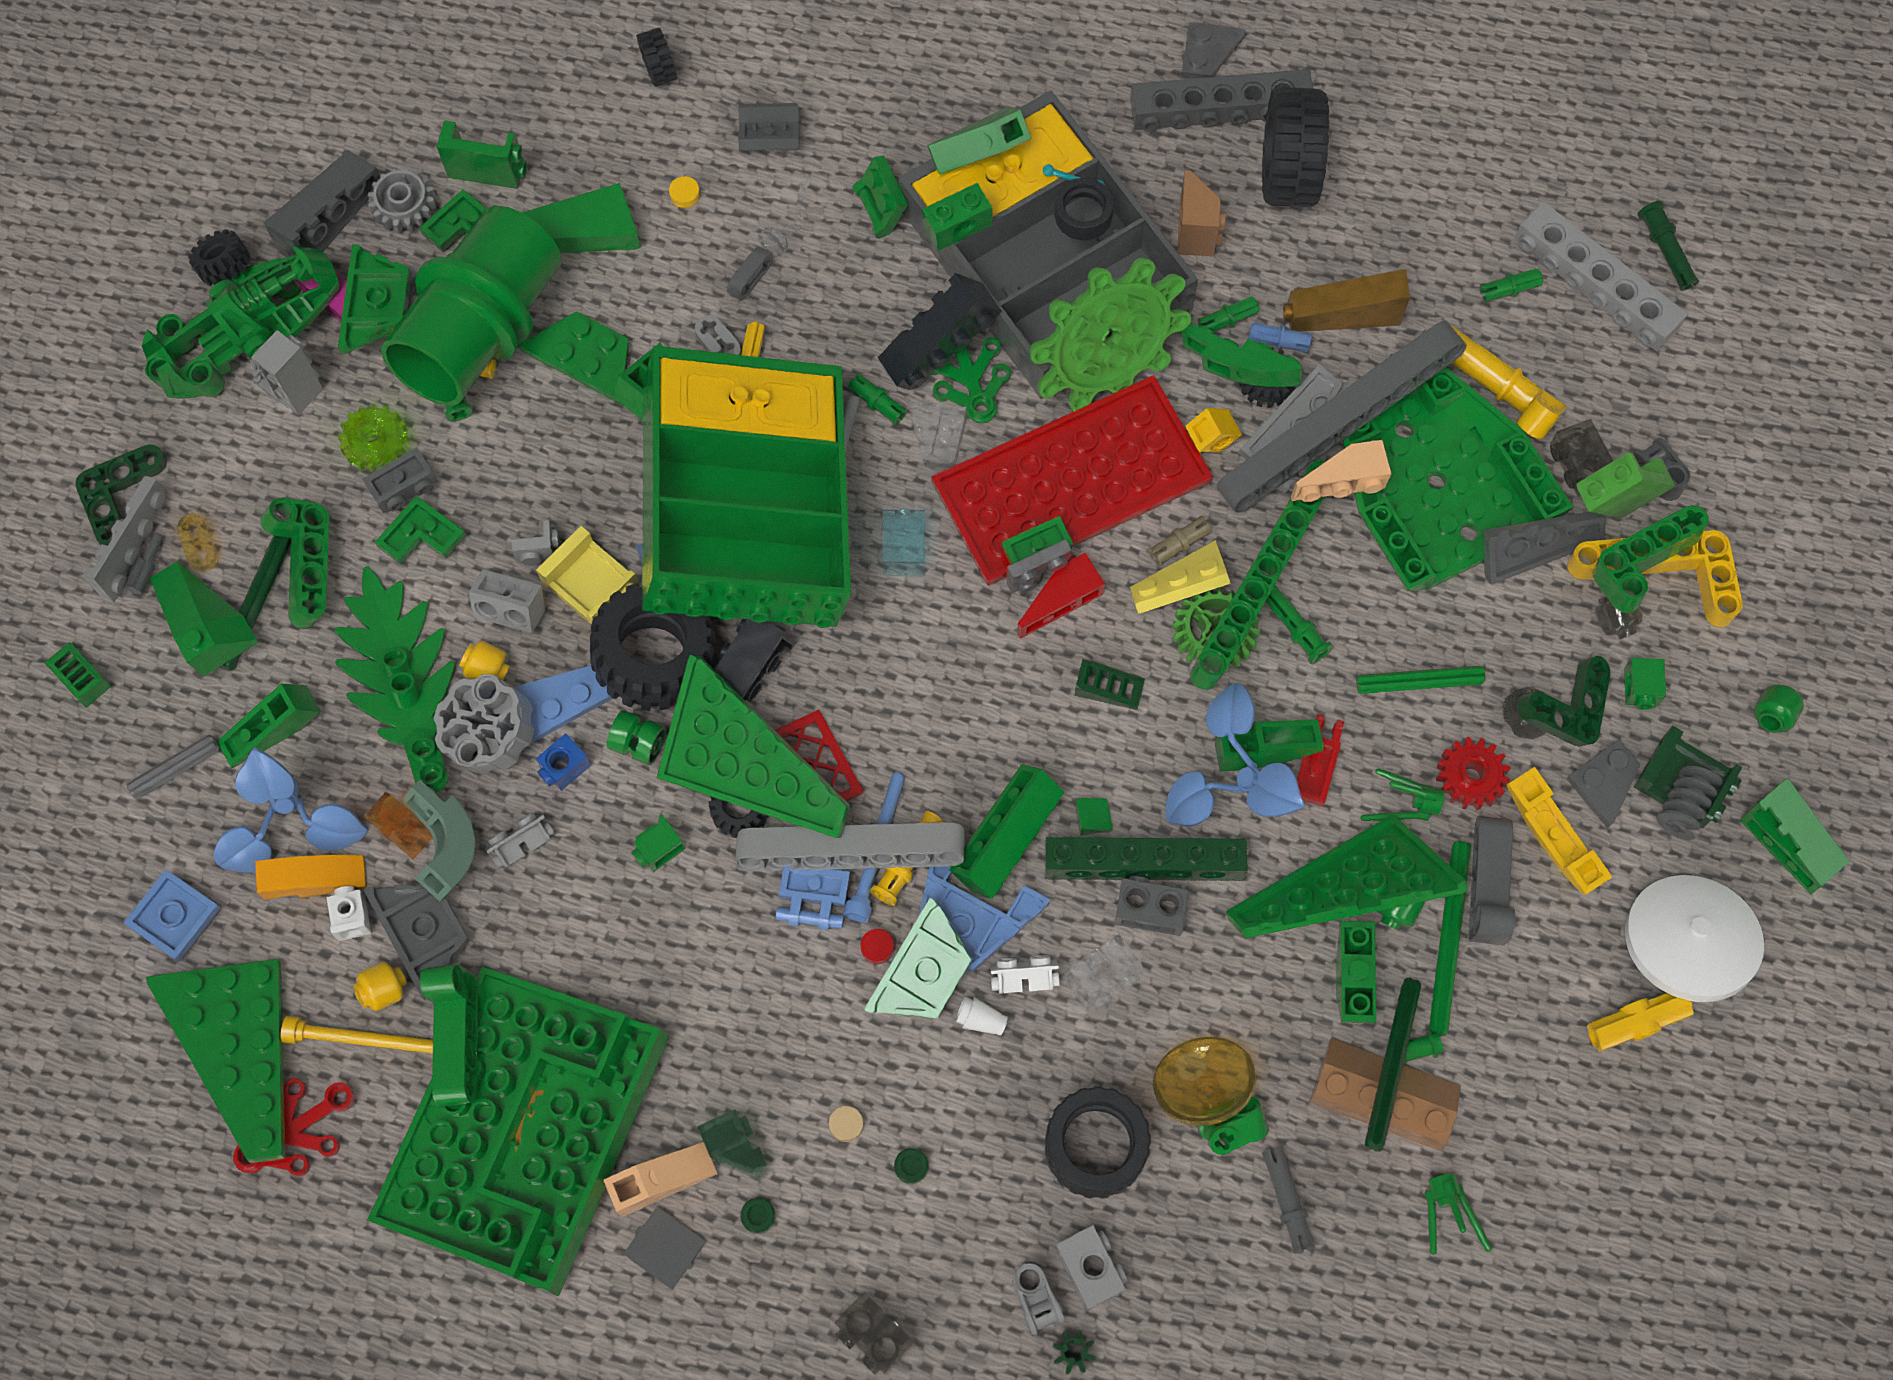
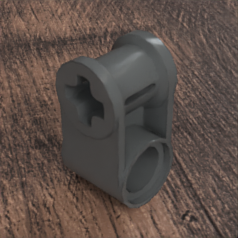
(1677, 470)

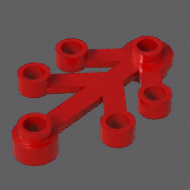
(294, 1127)

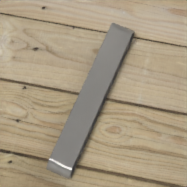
(856, 849)

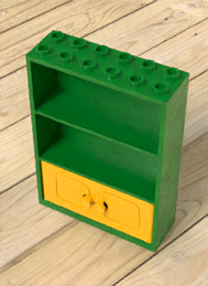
(744, 488)

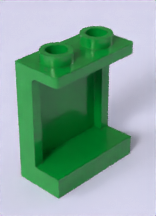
(481, 161)

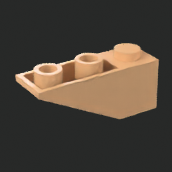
(1352, 470)
(659, 1178)

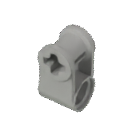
(1037, 1300)

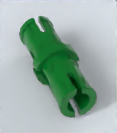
(877, 399)

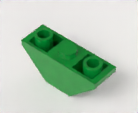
(1356, 972)

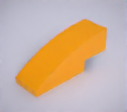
(308, 875)

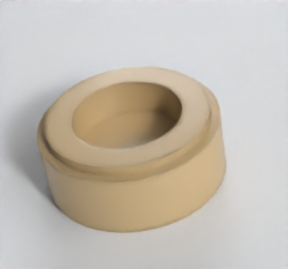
(846, 1124)

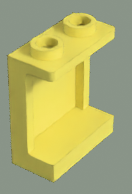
(584, 574)

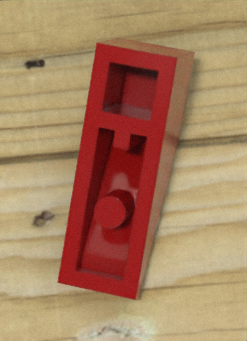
(1063, 593)

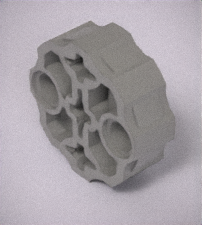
(505, 710)

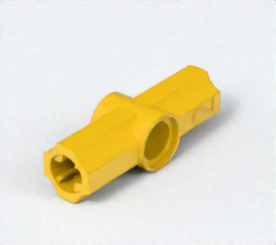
(1638, 1021)

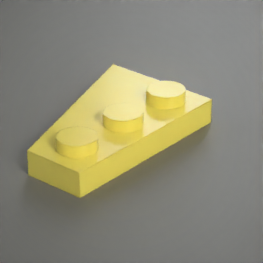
(1184, 578)

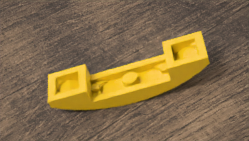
(1555, 833)

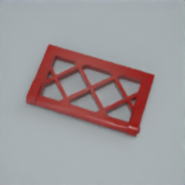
(829, 741)

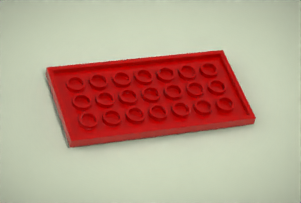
(1085, 467)

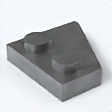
(1208, 48)

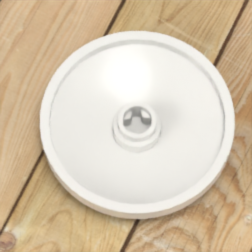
(1694, 938)

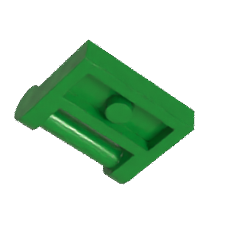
(888, 196)

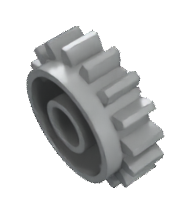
(415, 204)

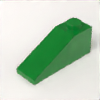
(269, 722)

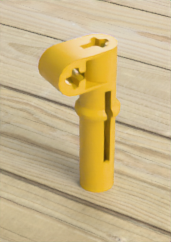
(1537, 406)

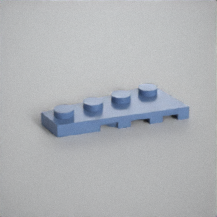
(562, 699)

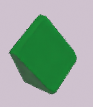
(1093, 815)

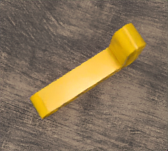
(1695, 558)

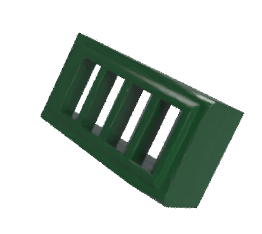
(1106, 696)

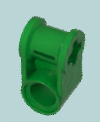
(1239, 1130)

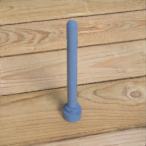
(859, 906)

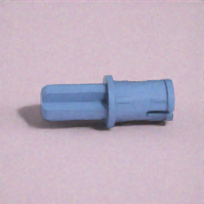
(1280, 337)

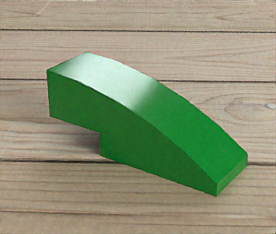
(1270, 743)

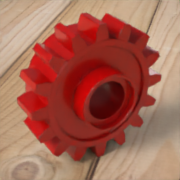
(1475, 757)

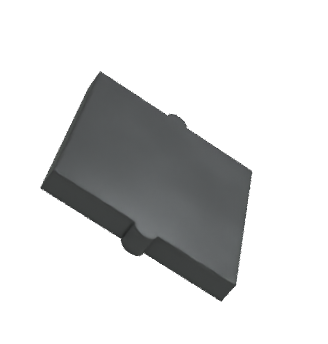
(664, 1248)

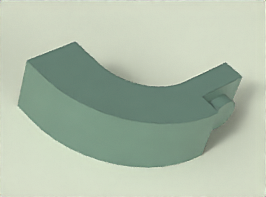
(451, 835)

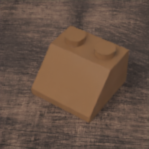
(1199, 218)

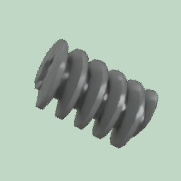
(1686, 799)

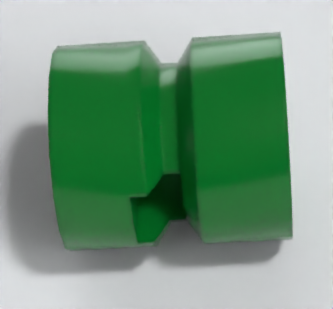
(628, 729)

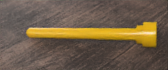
(296, 1030)

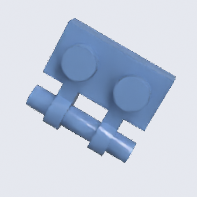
(813, 886)

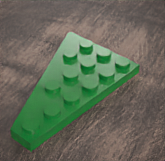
(736, 756)
(1364, 875)
(233, 1037)

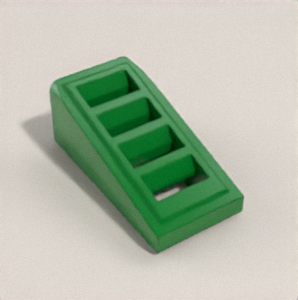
(91, 690)

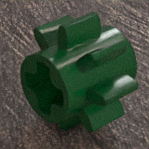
(1076, 1342)

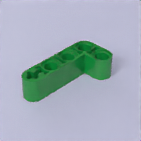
(1653, 551)
(301, 562)
(454, 1032)

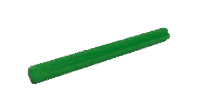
(1449, 945)

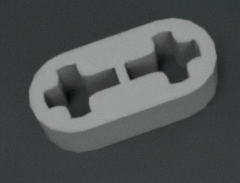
(722, 335)

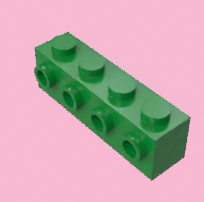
(1007, 830)

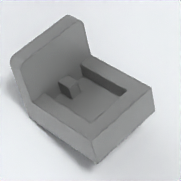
(534, 550)

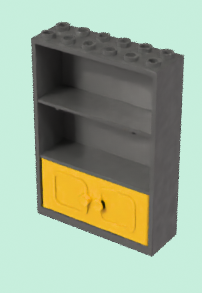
(1025, 254)

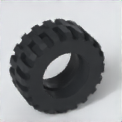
(1295, 147)
(638, 681)

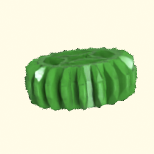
(1198, 611)

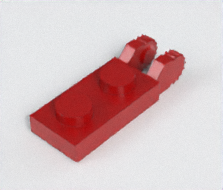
(1317, 769)

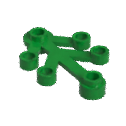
(969, 376)

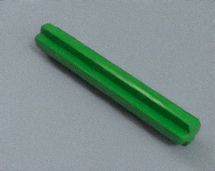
(1420, 679)

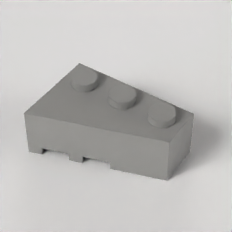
(286, 372)

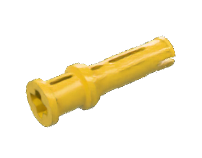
(899, 875)

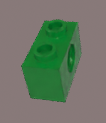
(957, 216)

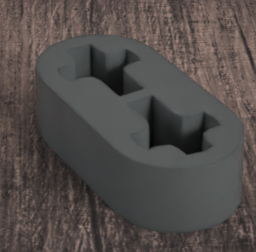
(750, 273)

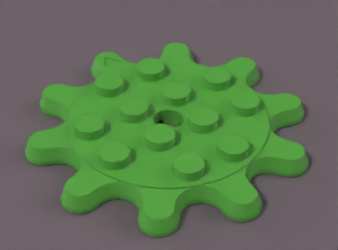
(1139, 324)

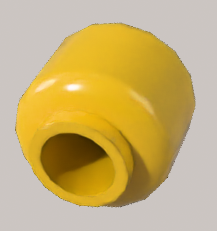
(484, 659)
(379, 986)

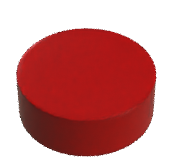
(877, 946)

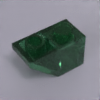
(729, 1144)

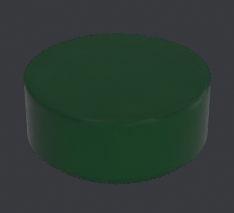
(911, 1166)
(758, 1215)

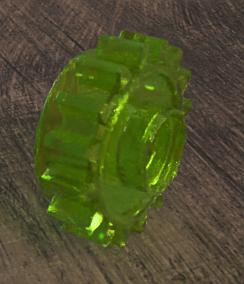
(368, 423)

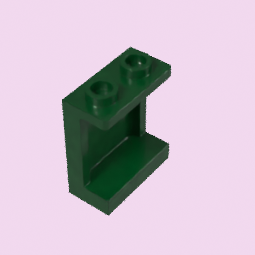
(1668, 760)

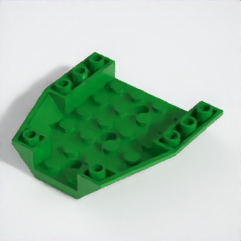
(1487, 474)

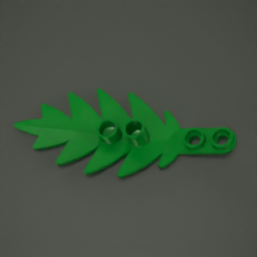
(398, 673)

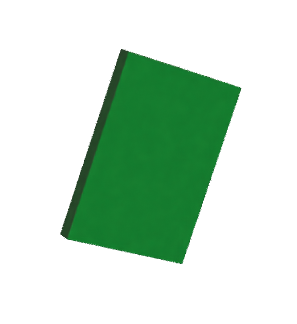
(458, 1165)

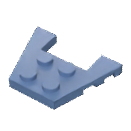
(977, 923)

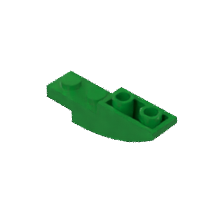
(1248, 364)

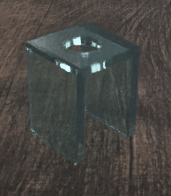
(903, 543)

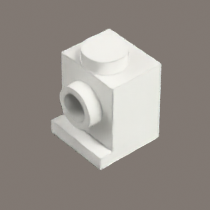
(353, 923)

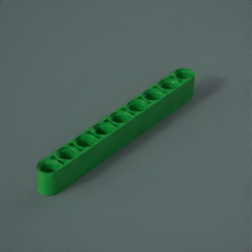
(1257, 585)

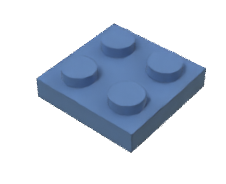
(172, 915)

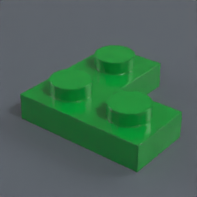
(452, 220)
(416, 525)

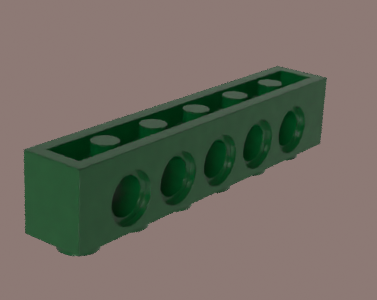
(1145, 857)

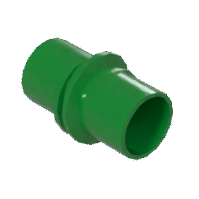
(472, 305)

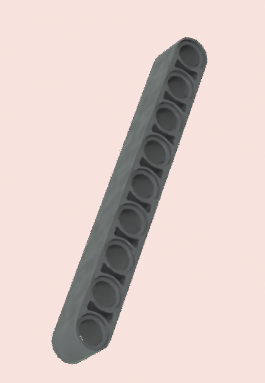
(1341, 416)

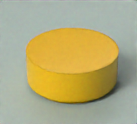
(684, 192)

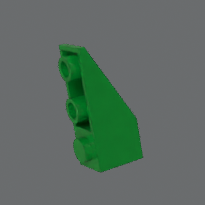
(980, 140)

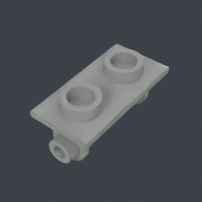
(507, 845)

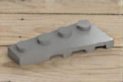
(1312, 393)
(128, 534)

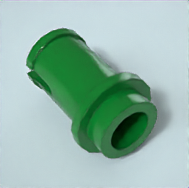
(1424, 1046)

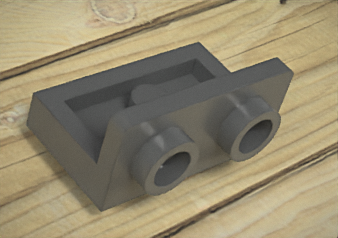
(768, 126)
(400, 480)

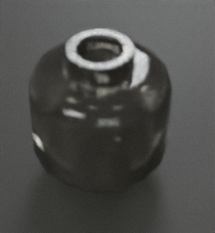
(1616, 622)

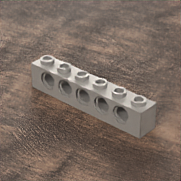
(1596, 261)

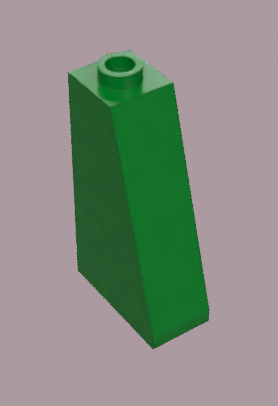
(589, 222)

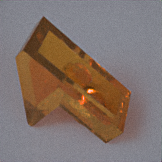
(398, 825)

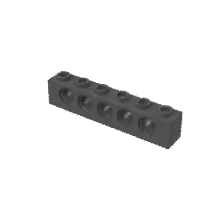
(1206, 94)

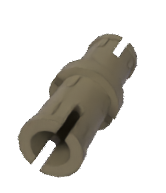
(1180, 540)

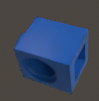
(562, 749)

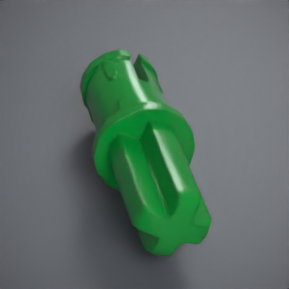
(1511, 285)
(1230, 314)

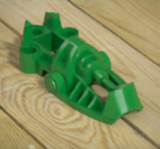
(235, 322)

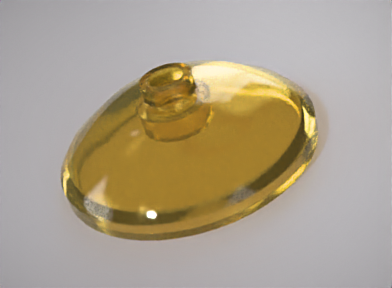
(1204, 1068)

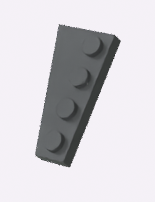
(1532, 544)

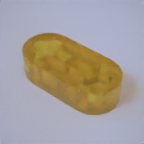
(190, 544)

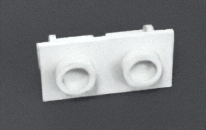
(1037, 972)

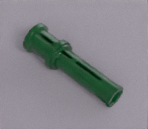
(1662, 233)

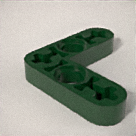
(103, 492)
(1580, 724)

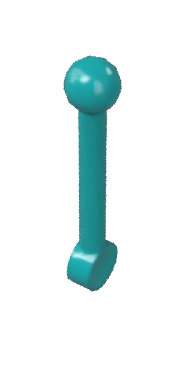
(1048, 170)

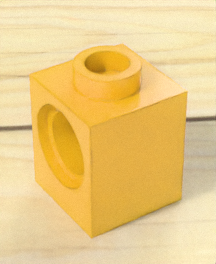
(1213, 430)

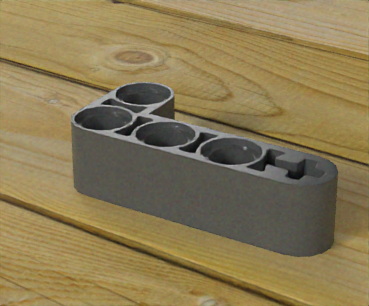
(1490, 915)

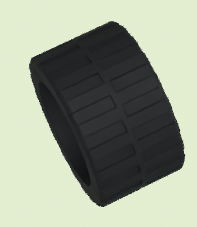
(1105, 1101)

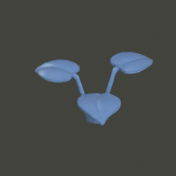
(266, 779)
(1269, 790)

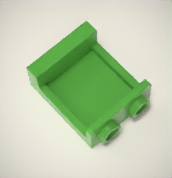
(1624, 486)

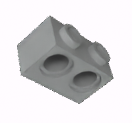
(507, 601)

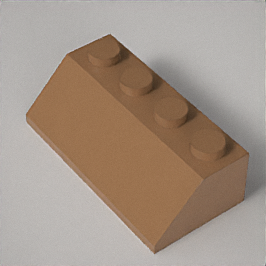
(1423, 1103)

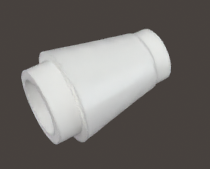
(980, 1017)

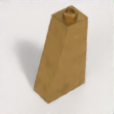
(1350, 303)

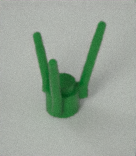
(1425, 798)
(1449, 1193)

